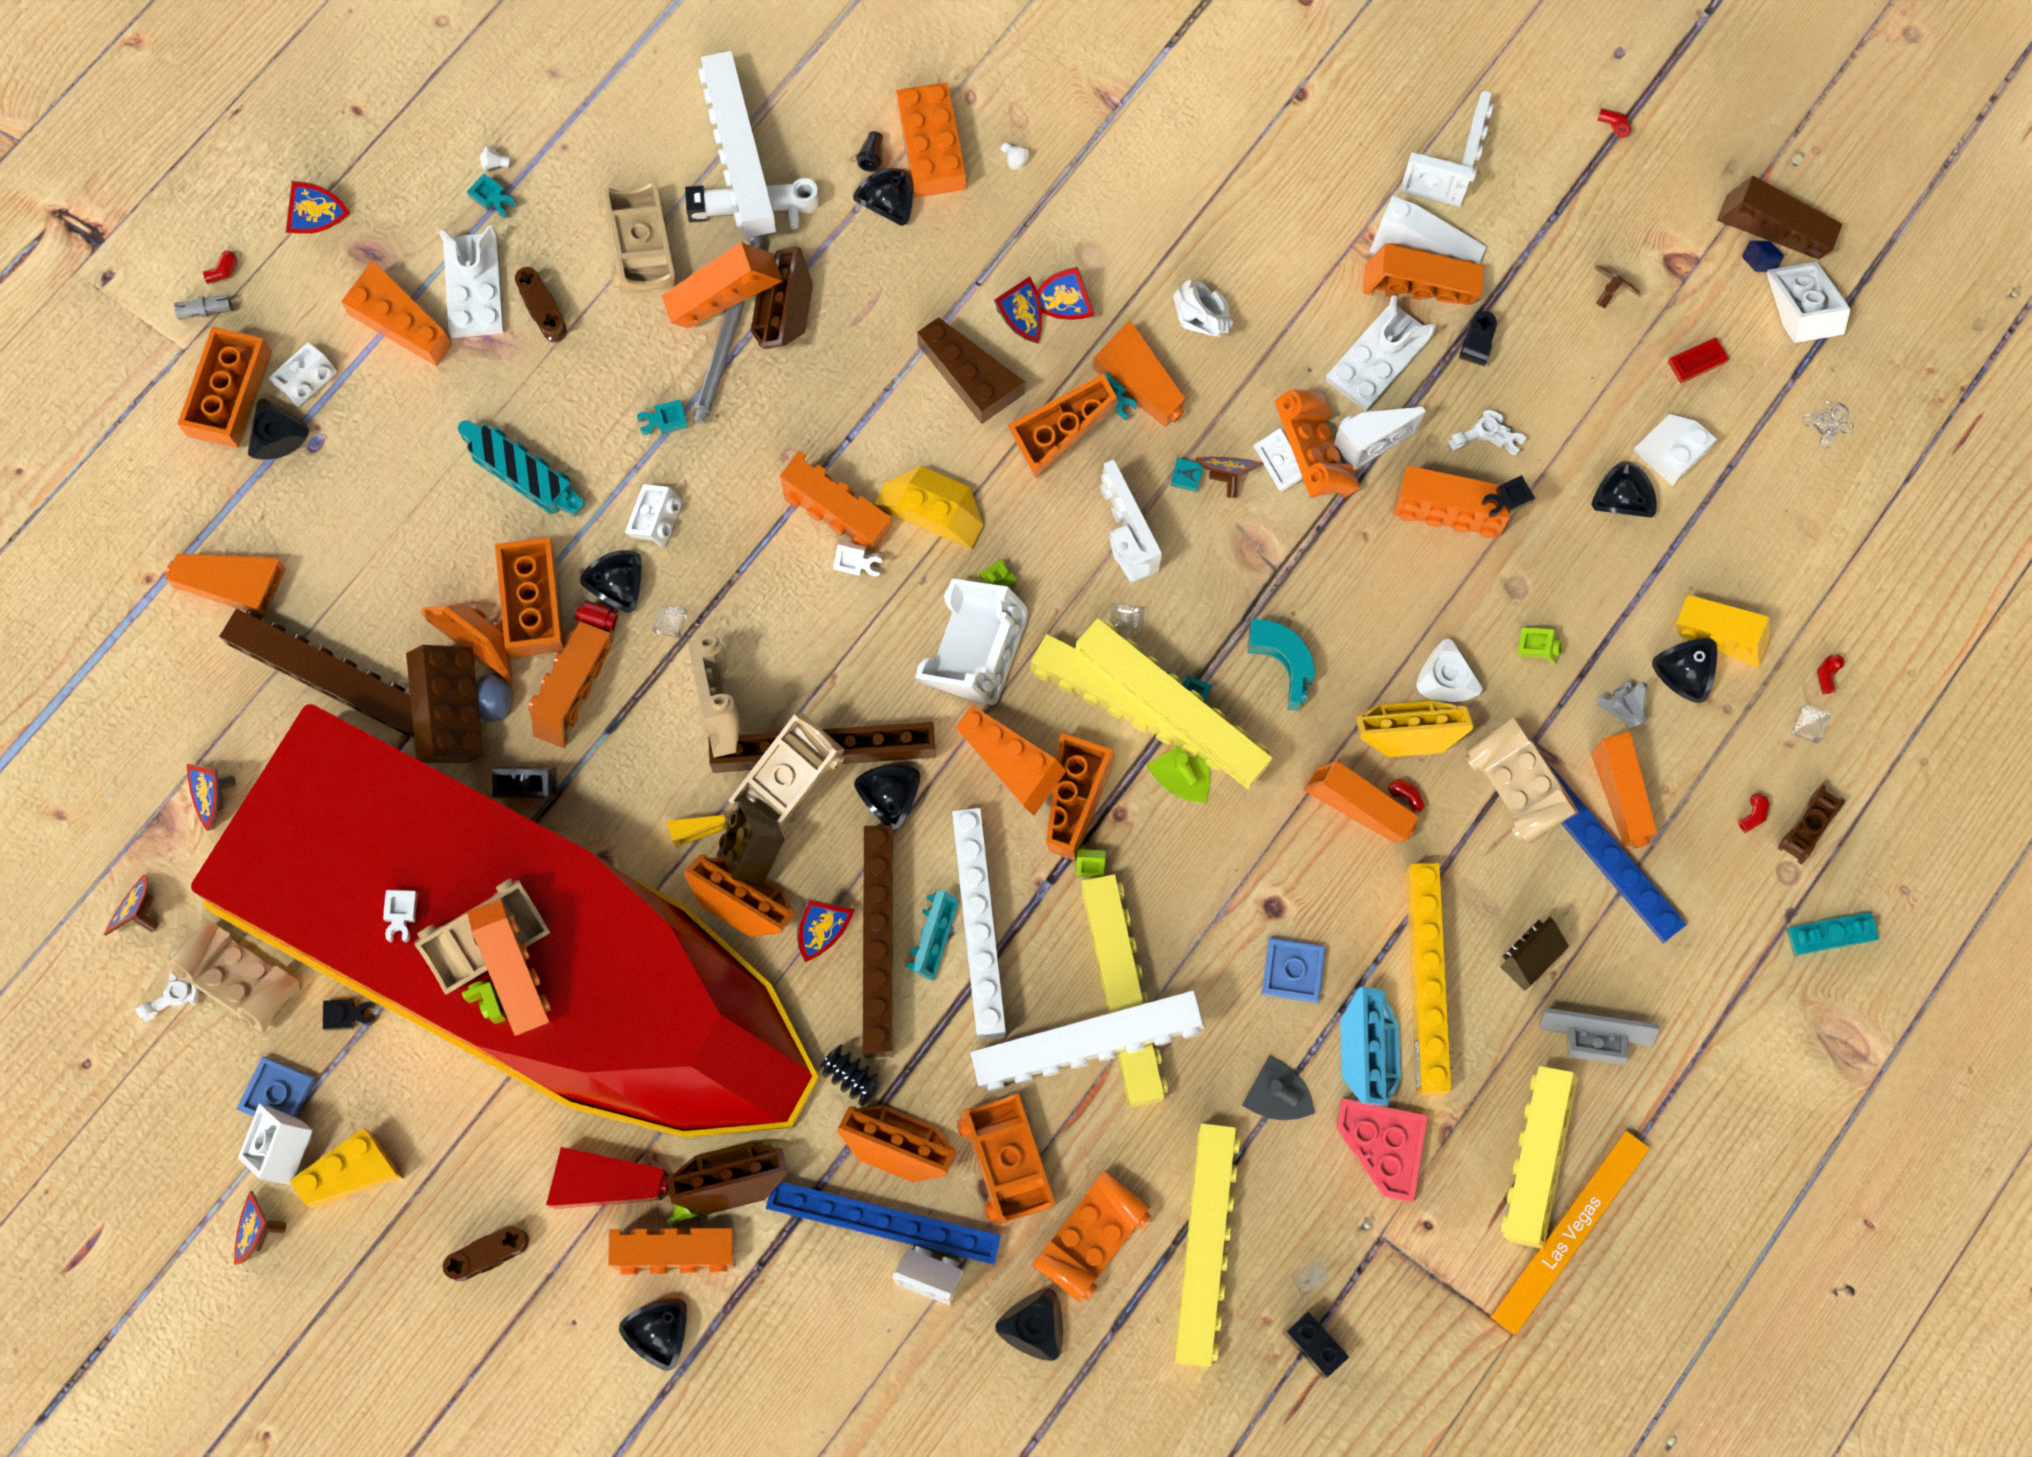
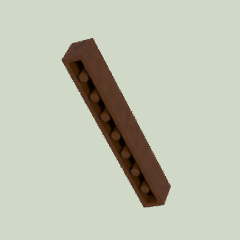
(320, 670)
(860, 745)
(878, 942)

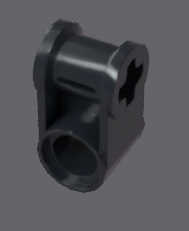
(1478, 341)

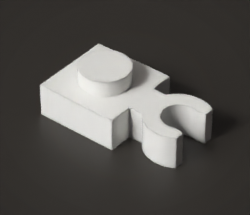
(852, 559)
(399, 909)

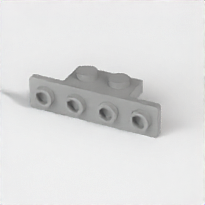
(1598, 1036)

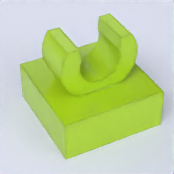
(998, 574)
(1090, 862)

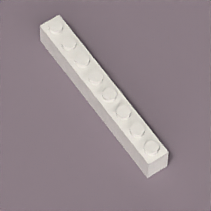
(737, 144)
(978, 924)
(1088, 1040)

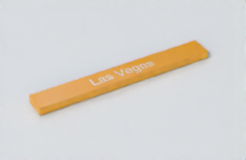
(1569, 1233)

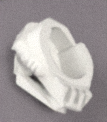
(1202, 309)

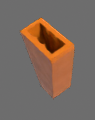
(1141, 374)
(228, 579)
(1625, 789)
(1361, 801)

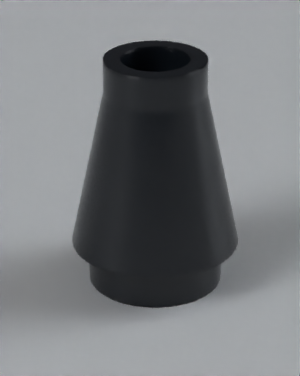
(870, 154)

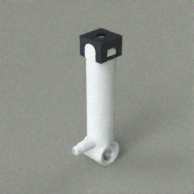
(783, 197)

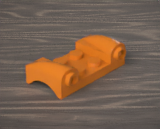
(1305, 424)
(1007, 1159)
(1091, 1237)

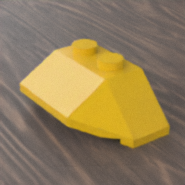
(933, 504)
(1413, 727)

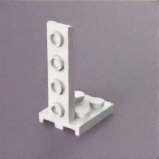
(1445, 179)

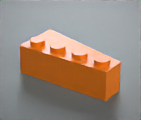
(1423, 275)
(721, 284)
(391, 312)
(1062, 422)
(833, 503)
(568, 683)
(1017, 762)
(1076, 793)
(508, 967)
(671, 1250)

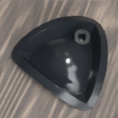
(887, 194)
(274, 431)
(1626, 492)
(615, 579)
(1688, 668)
(889, 792)
(1034, 1325)
(657, 1331)

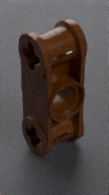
(540, 304)
(1800, 838)
(485, 1253)

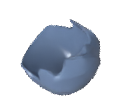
(493, 698)

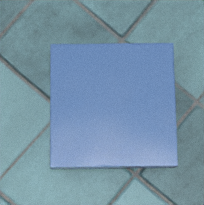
(1293, 970)
(277, 1088)

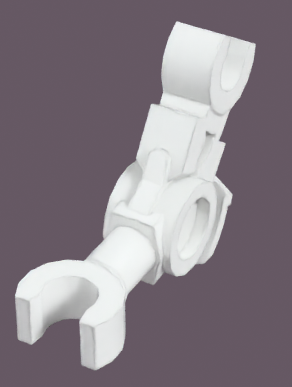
(1489, 429)
(176, 994)

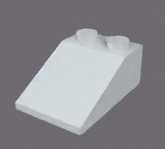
(1808, 302)
(1375, 432)
(928, 1275)

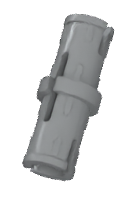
(203, 306)

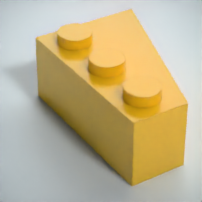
(1734, 630)
(346, 1170)

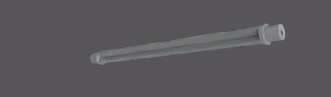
(721, 352)

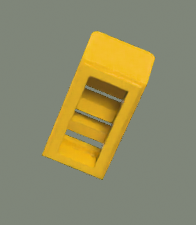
(692, 829)

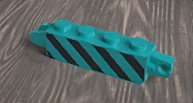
(519, 469)

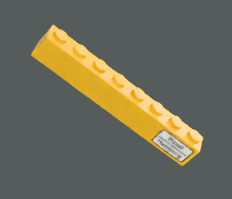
(1428, 980)

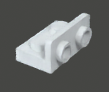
(303, 374)
(1279, 459)
(654, 514)

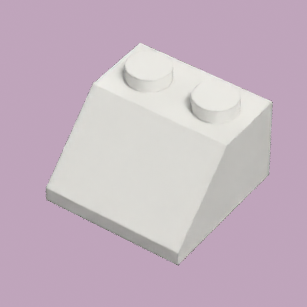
(1675, 447)
(275, 1145)

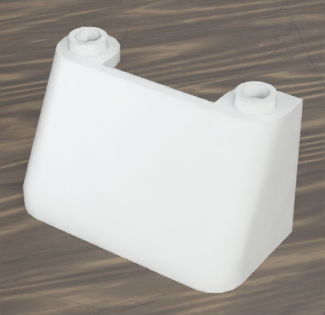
(977, 641)

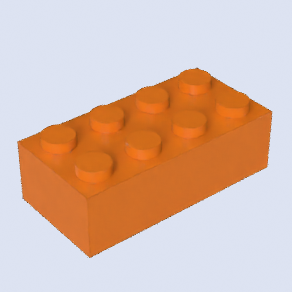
(931, 139)
(224, 387)
(1448, 502)
(530, 597)

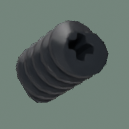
(850, 1075)

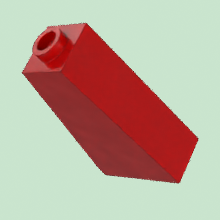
(599, 1180)

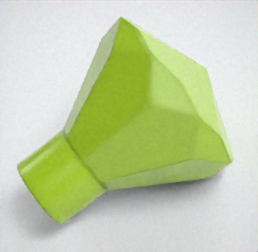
(680, 1214)

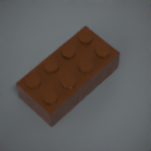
(444, 704)

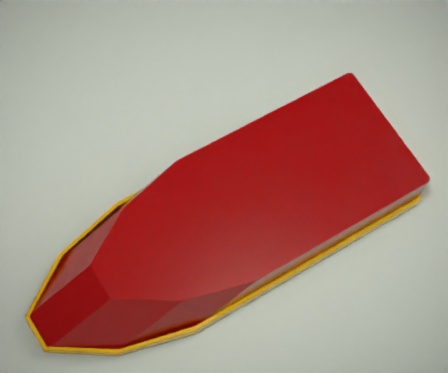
(644, 998)

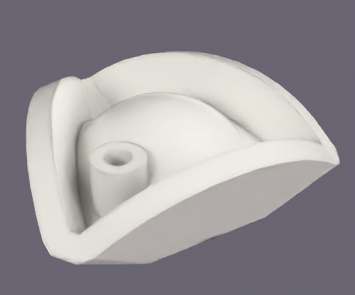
(1448, 675)

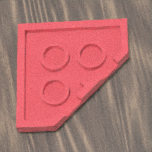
(1385, 1144)

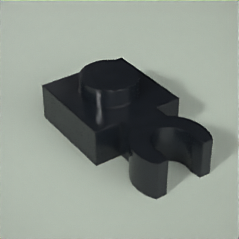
(1511, 495)
(343, 1013)

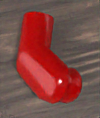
(1617, 121)
(224, 268)
(1826, 672)
(1409, 791)
(1759, 813)

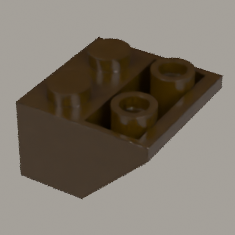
(750, 844)
(1531, 958)

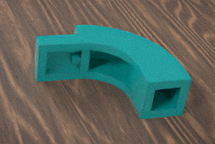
(1288, 648)

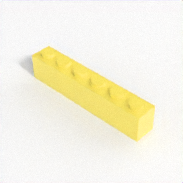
(1540, 1157)

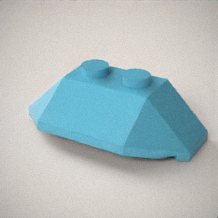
(1370, 1047)

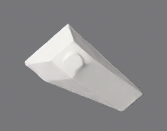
(1419, 229)

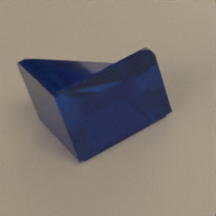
(1762, 255)

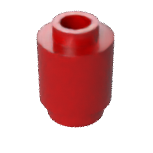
(597, 616)

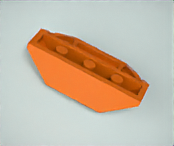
(470, 629)
(744, 905)
(896, 1142)

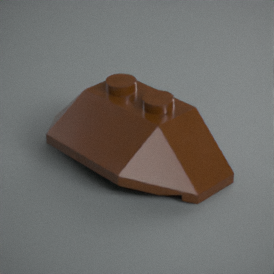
(783, 309)
(728, 1178)

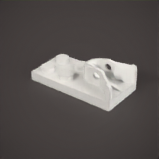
(473, 284)
(1379, 356)
(1133, 540)

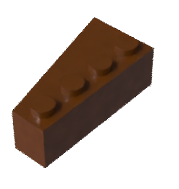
(1779, 218)
(969, 370)

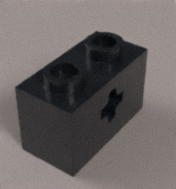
(524, 782)
(1316, 1345)

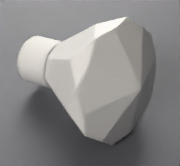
(1015, 155)
(492, 159)

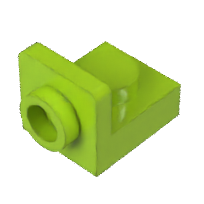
(1540, 644)
(491, 1004)

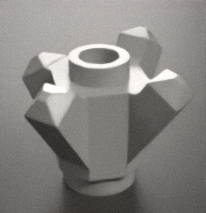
(1627, 703)

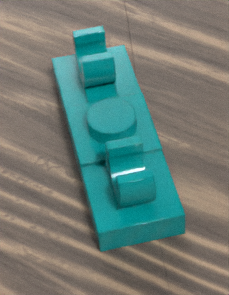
(1832, 934)
(934, 935)

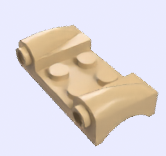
(638, 239)
(717, 708)
(789, 770)
(1522, 780)
(453, 949)
(233, 975)

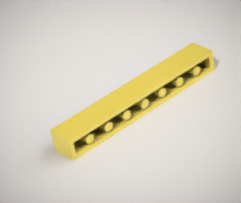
(1075, 674)
(1173, 703)
(1121, 983)
(1205, 1246)

